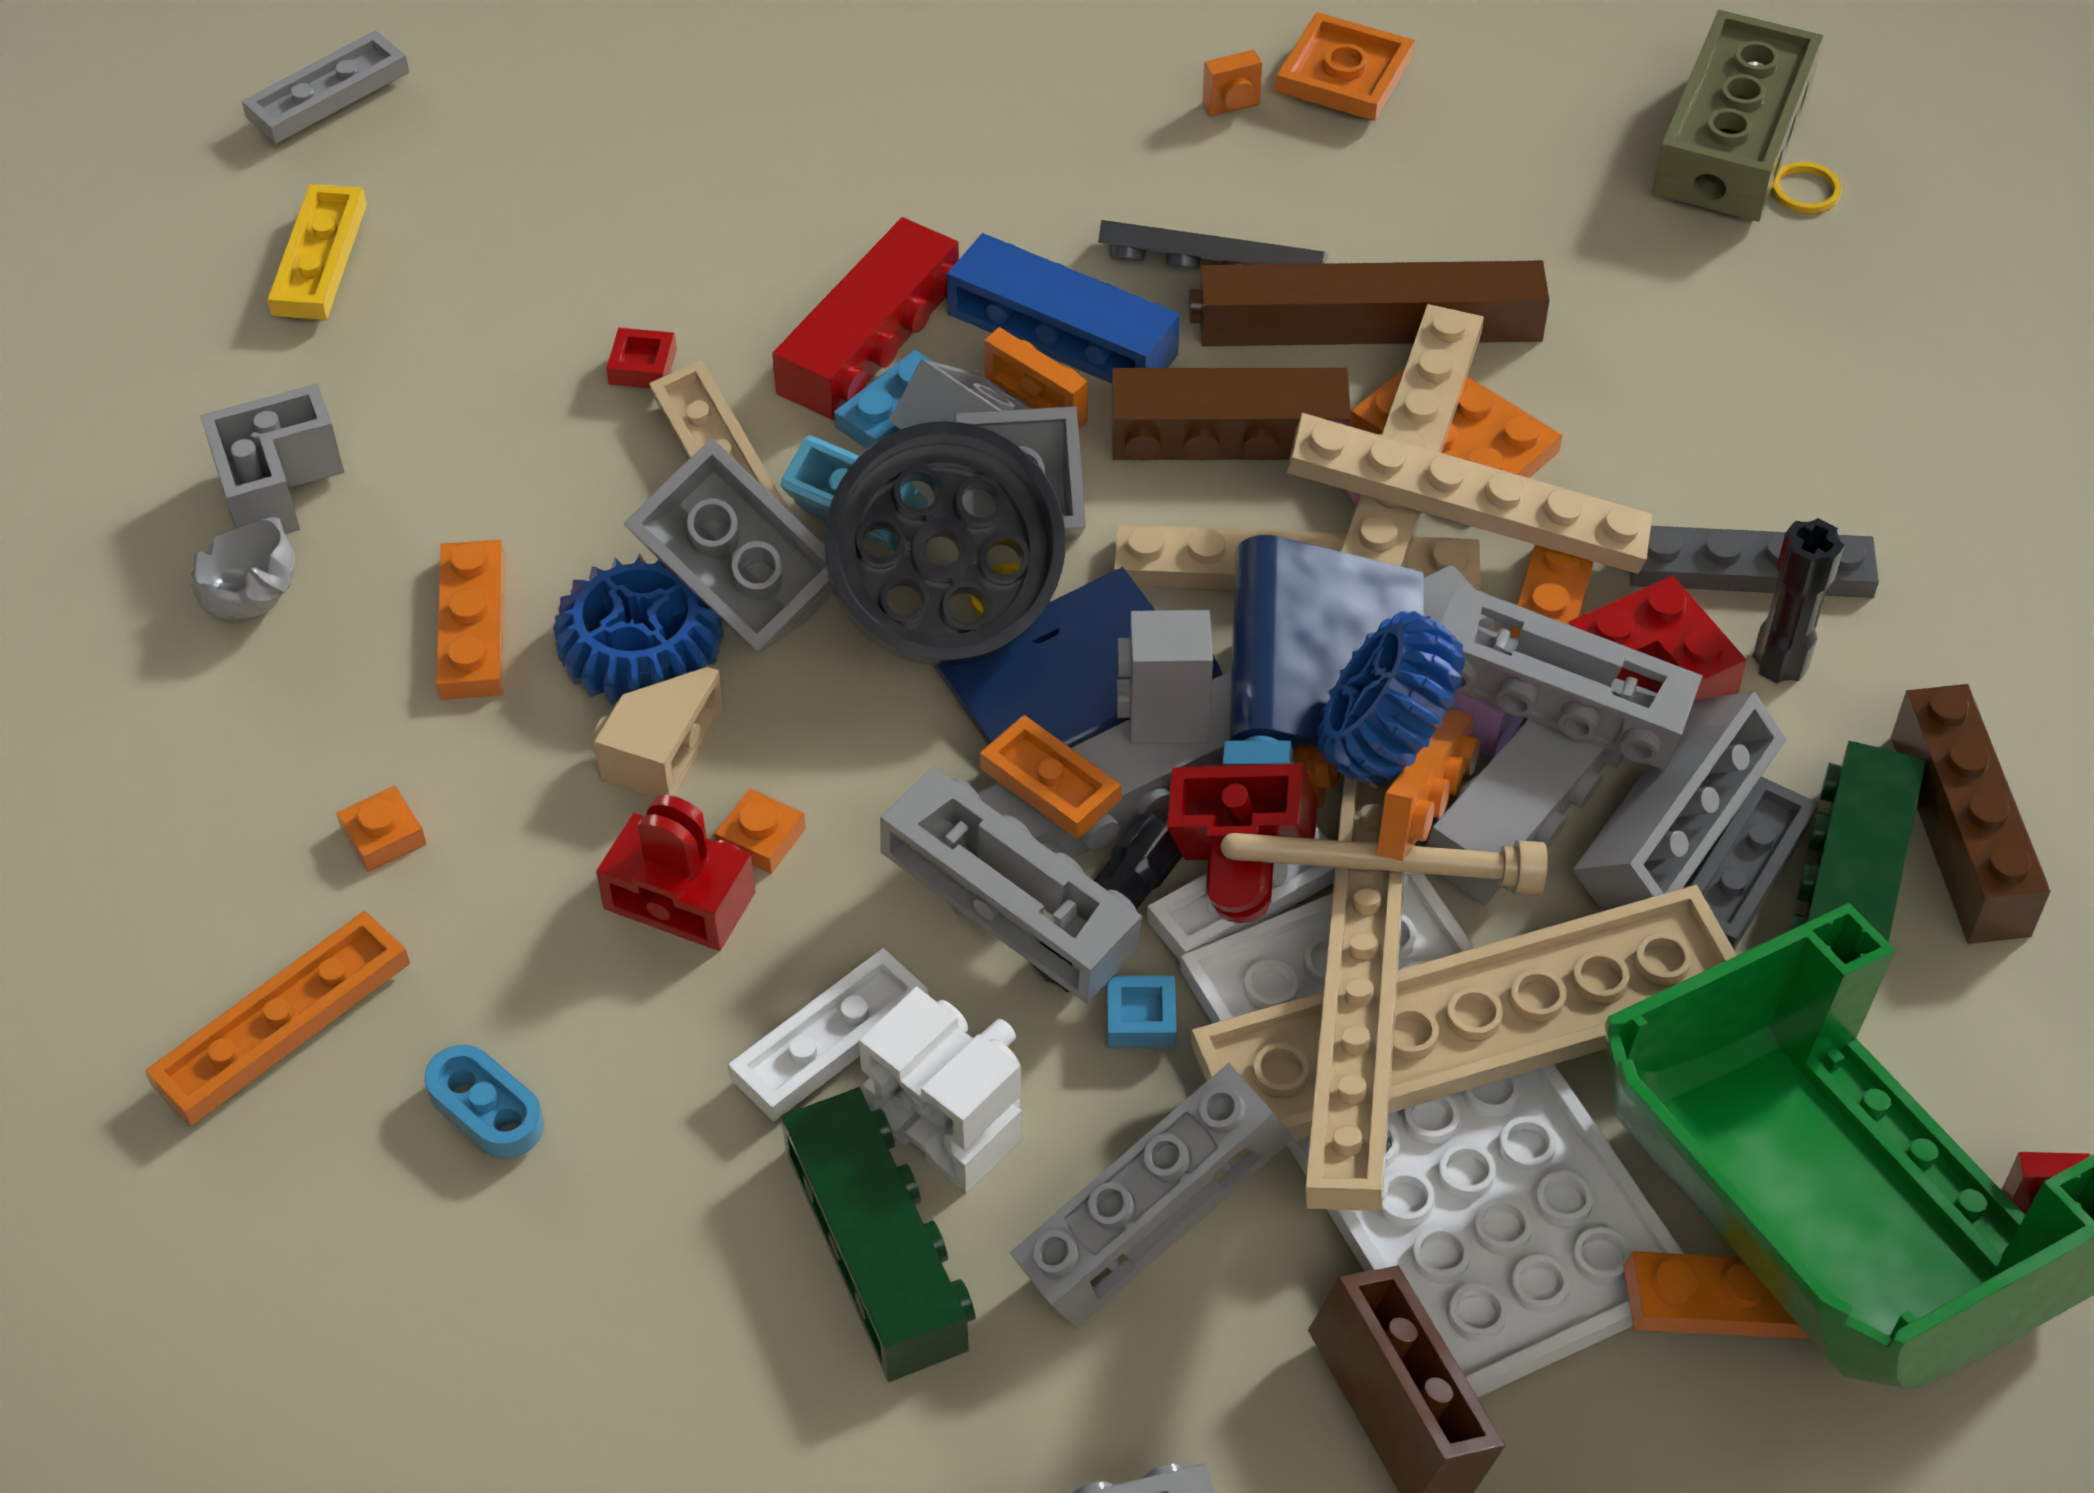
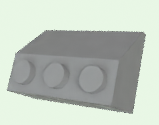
(735, 547)

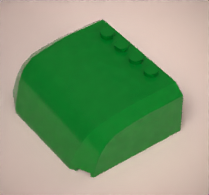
(1832, 1170)

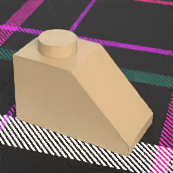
(658, 732)

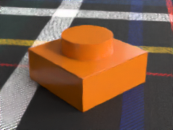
(1232, 82)
(381, 828)
(762, 829)

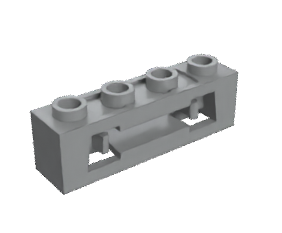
(1570, 679)
(1011, 883)
(1151, 1195)

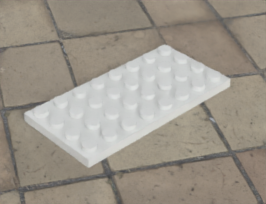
(1495, 1195)

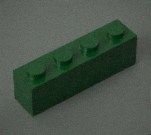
(1863, 835)
(876, 1233)

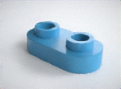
(488, 1105)

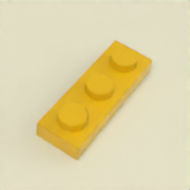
(317, 252)

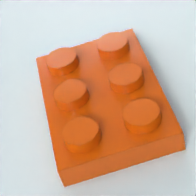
(1482, 430)

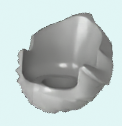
(244, 570)

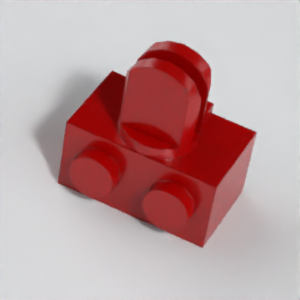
(1239, 799)
(674, 876)

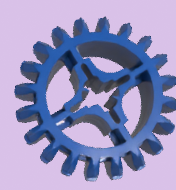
(633, 629)
(1391, 698)

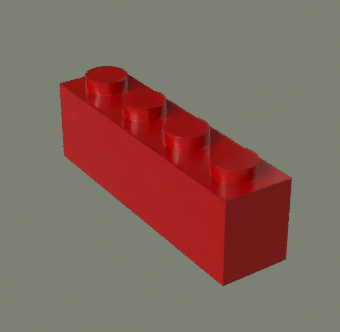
(865, 318)

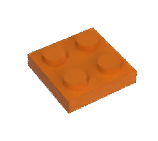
(1345, 66)

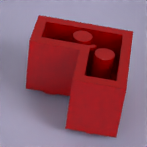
(1673, 628)

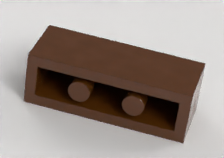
(1404, 1384)

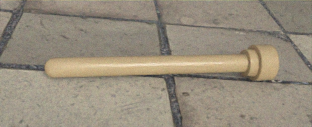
(1516, 866)

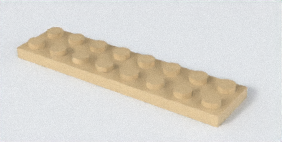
(1484, 1008)

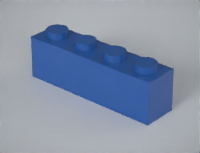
(1060, 310)

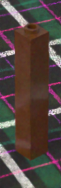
(1364, 301)

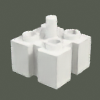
(943, 1087)

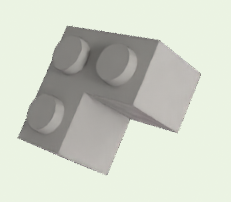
(270, 448)

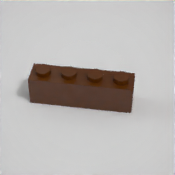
(1220, 411)
(1971, 816)

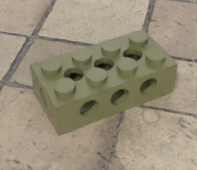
(1737, 170)

